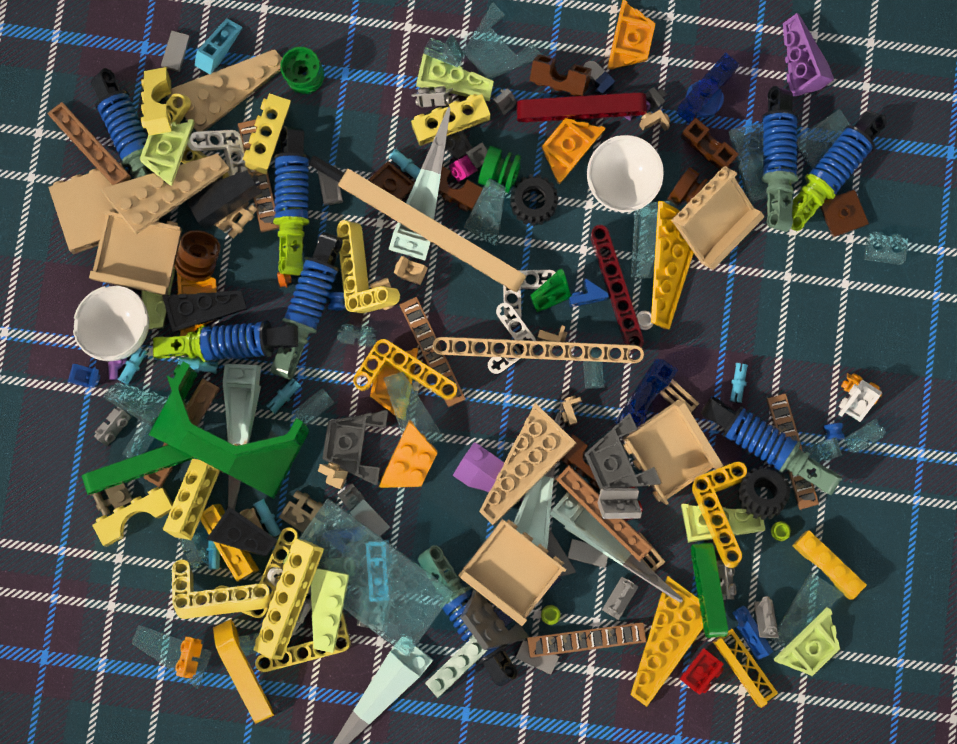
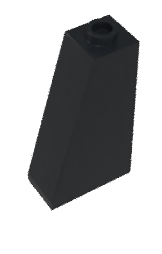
(223, 197)

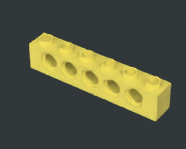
(289, 609)

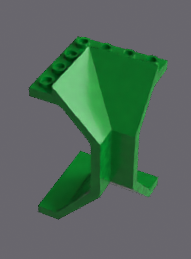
(257, 464)

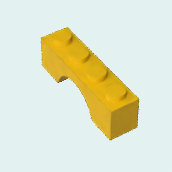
(841, 575)

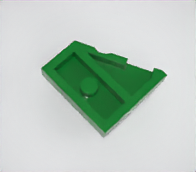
(551, 292)

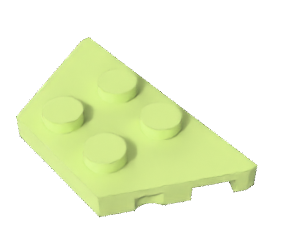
(165, 150)
(812, 646)

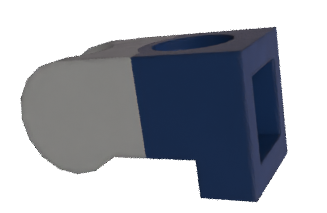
(600, 78)

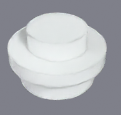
(644, 320)

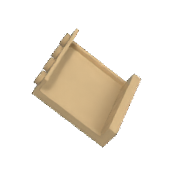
(81, 209)
(717, 219)
(136, 260)
(674, 447)
(512, 571)

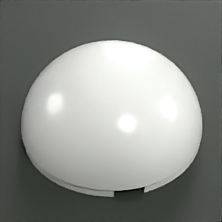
(625, 173)
(111, 323)

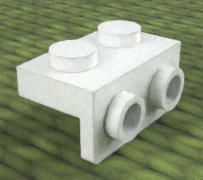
(860, 400)

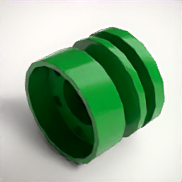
(300, 60)
(500, 169)

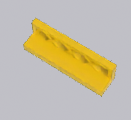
(238, 561)
(741, 673)

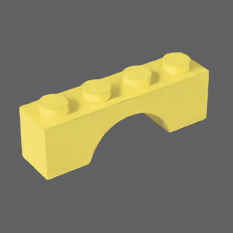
(156, 115)
(112, 527)

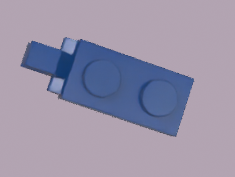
(749, 630)

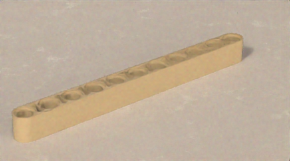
(432, 230)
(528, 349)

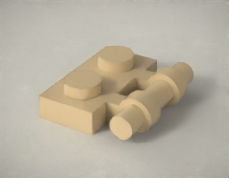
(228, 221)

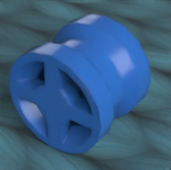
(337, 301)
(834, 430)

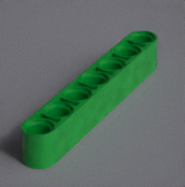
(133, 468)

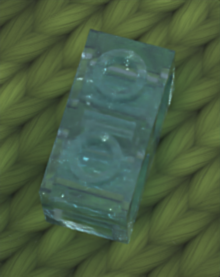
(886, 253)

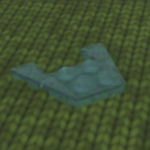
(491, 53)

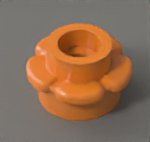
(284, 279)

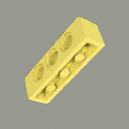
(475, 103)
(279, 107)
(191, 500)

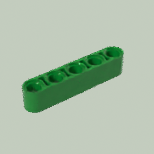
(709, 590)

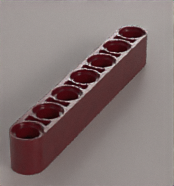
(581, 107)
(616, 279)

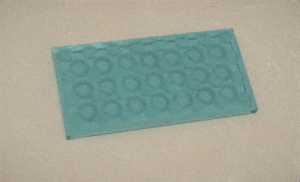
(383, 584)

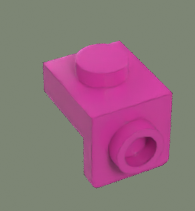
(462, 168)

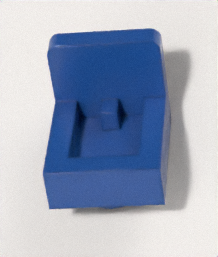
(84, 376)

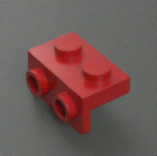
(702, 671)

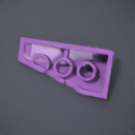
(806, 64)
(479, 468)

